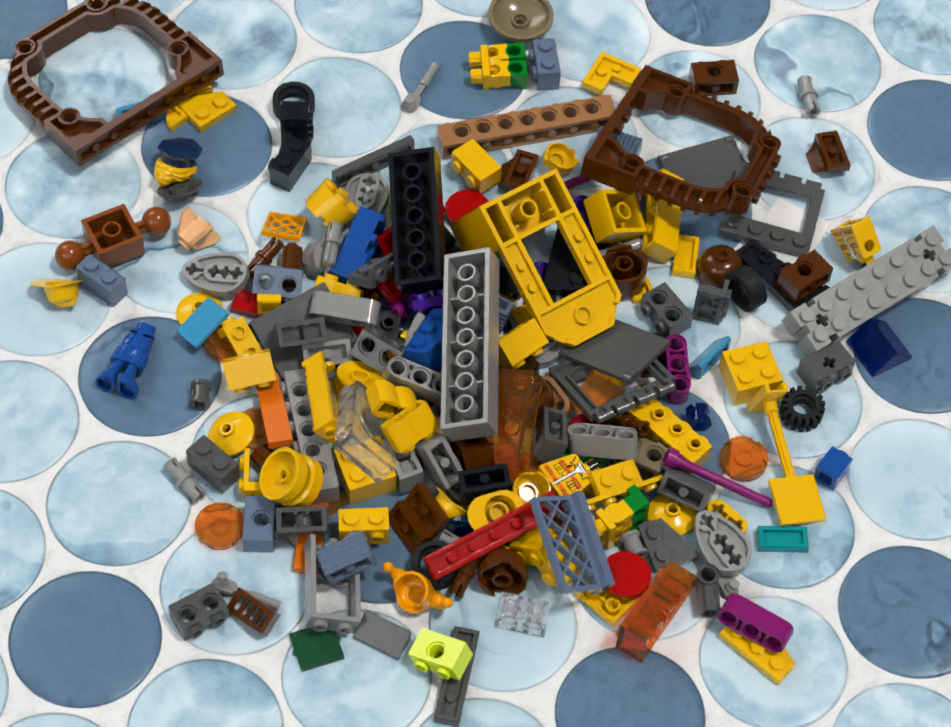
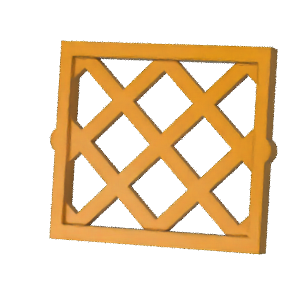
(284, 235)

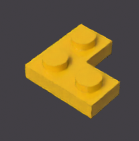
(609, 69)

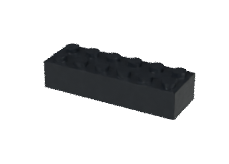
(417, 220)

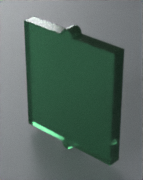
(315, 648)

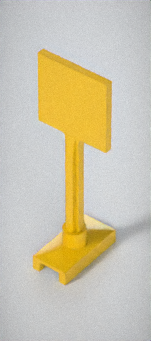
(793, 496)

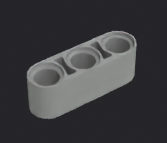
(344, 309)
(408, 371)
(603, 441)

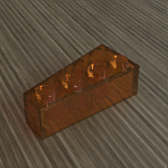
(517, 415)
(654, 611)

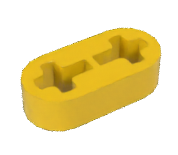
(728, 513)

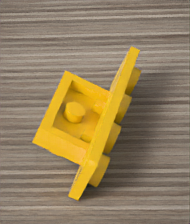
(614, 481)

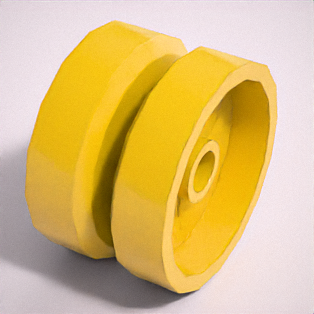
(291, 478)

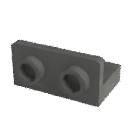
(373, 272)
(711, 303)

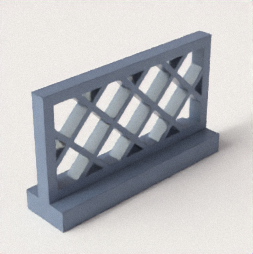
(584, 540)

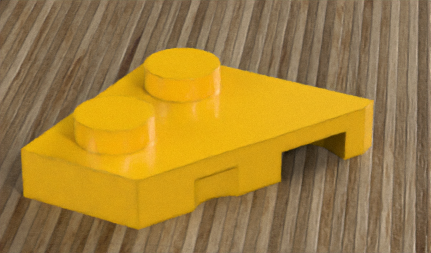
(207, 109)

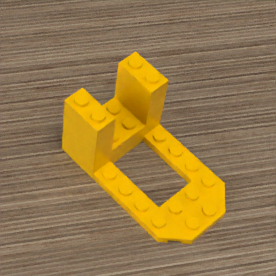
(523, 213)

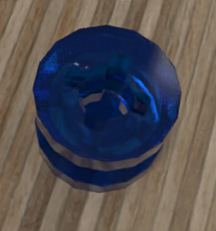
(698, 416)

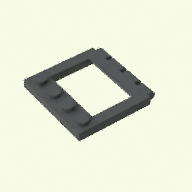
(772, 236)
(569, 372)

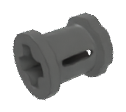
(200, 394)

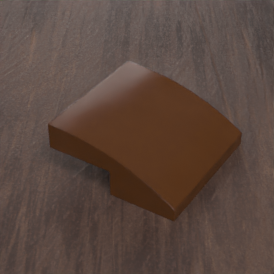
(418, 517)

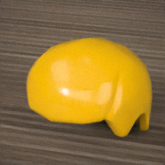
(561, 157)
(531, 485)

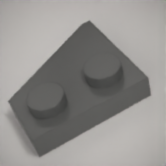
(665, 545)

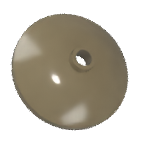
(520, 19)

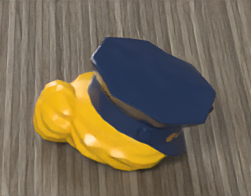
(176, 161)

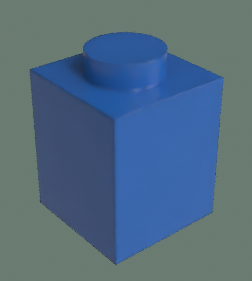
(833, 468)

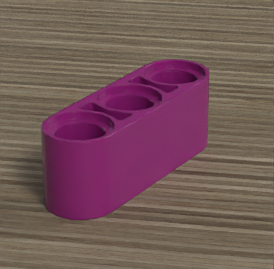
(679, 360)
(755, 623)

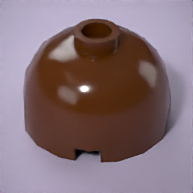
(716, 264)
(502, 571)

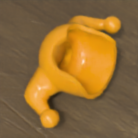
(415, 591)

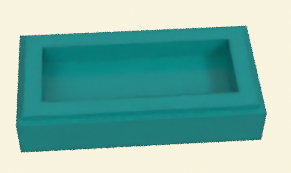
(782, 539)

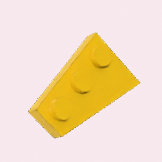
(773, 665)

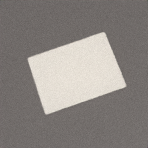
(793, 218)

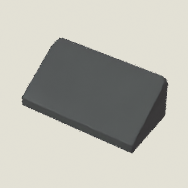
(382, 635)

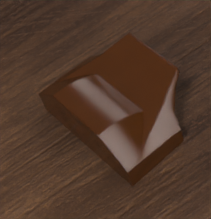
(828, 153)
(518, 169)

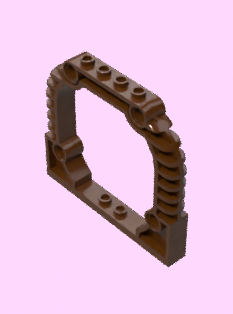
(655, 89)
(88, 137)

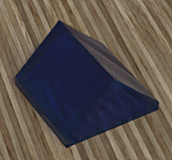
(878, 347)

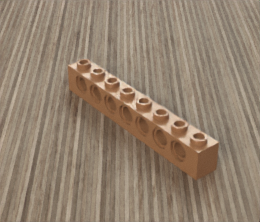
(527, 125)

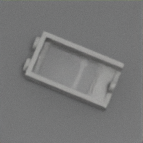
(329, 605)

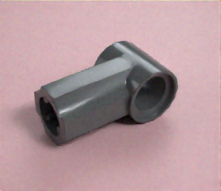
(708, 591)

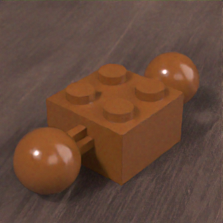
(113, 237)

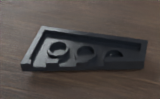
(768, 267)
(562, 272)

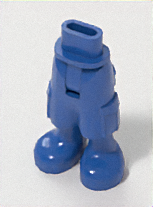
(130, 356)

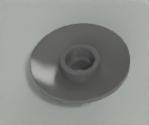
(180, 190)

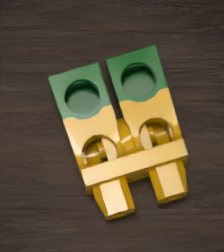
(499, 65)
(621, 517)

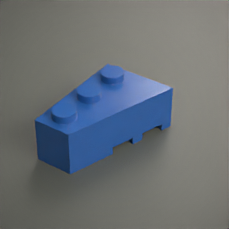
(360, 243)
(426, 344)

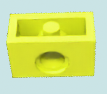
(431, 645)

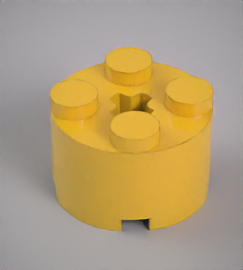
(331, 204)

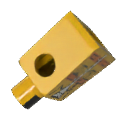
(857, 240)
(569, 474)

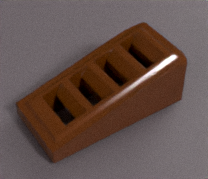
(268, 622)

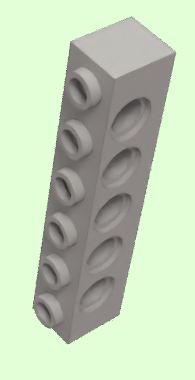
(293, 387)

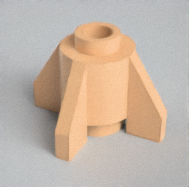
(195, 232)

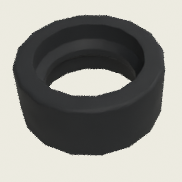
(292, 89)
(747, 288)
(424, 550)

